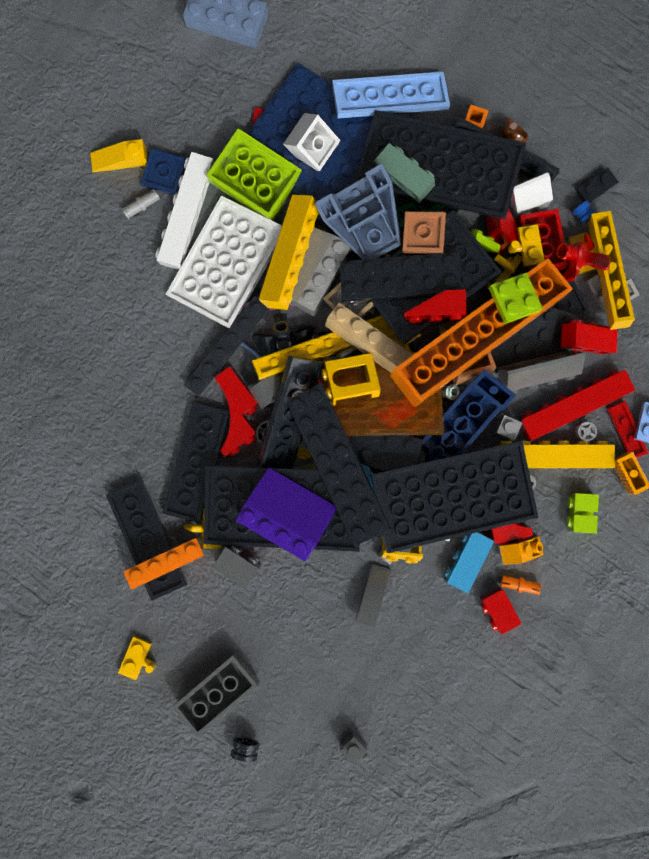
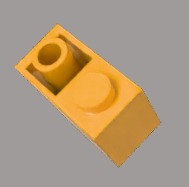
(521, 551)

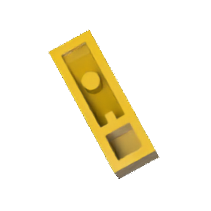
(120, 156)

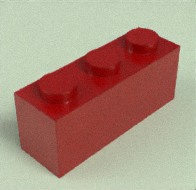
(589, 337)

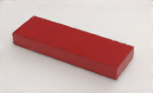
(626, 428)

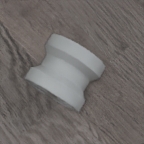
(589, 431)

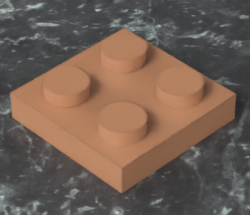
(424, 232)

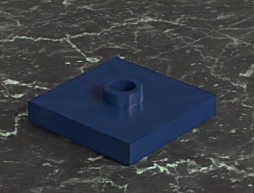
(163, 171)

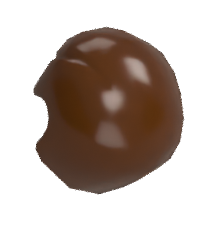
(513, 131)

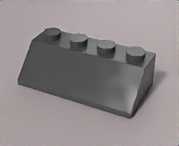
(542, 370)

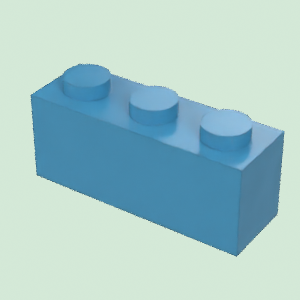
(468, 561)

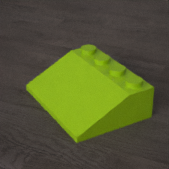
(254, 175)

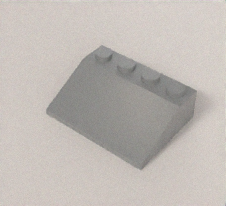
(319, 270)

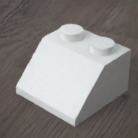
(312, 141)
(531, 196)

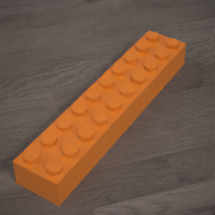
(472, 339)

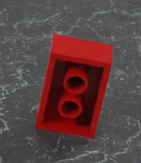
(550, 234)

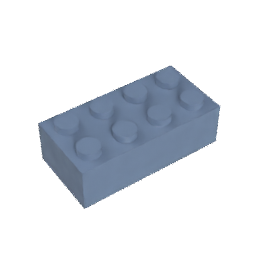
(228, 19)

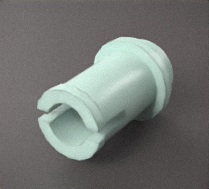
(450, 392)

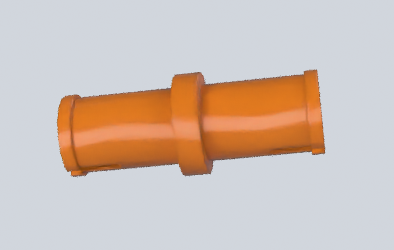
(520, 585)

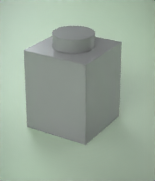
(507, 428)

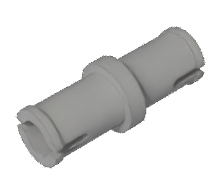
(140, 204)

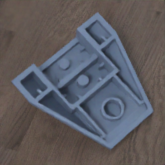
(364, 214)

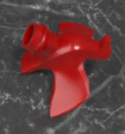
(580, 255)

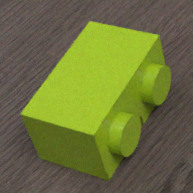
(581, 513)

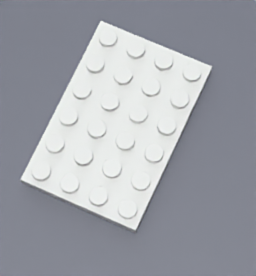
(225, 262)

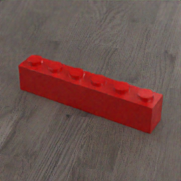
(576, 405)

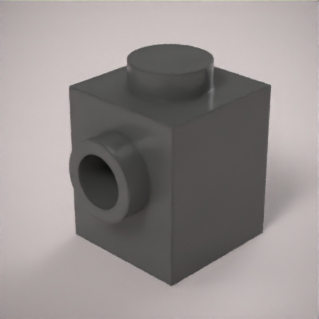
(354, 748)

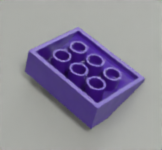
(287, 514)

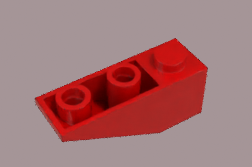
(502, 230)
(442, 306)

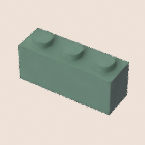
(406, 172)

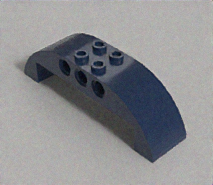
(468, 417)

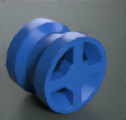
(584, 212)

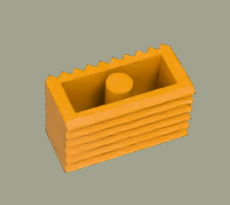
(631, 473)

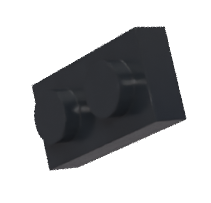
(597, 186)

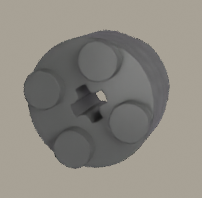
(266, 390)

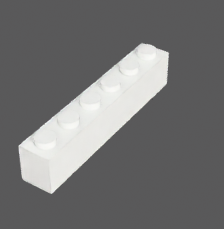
(185, 211)

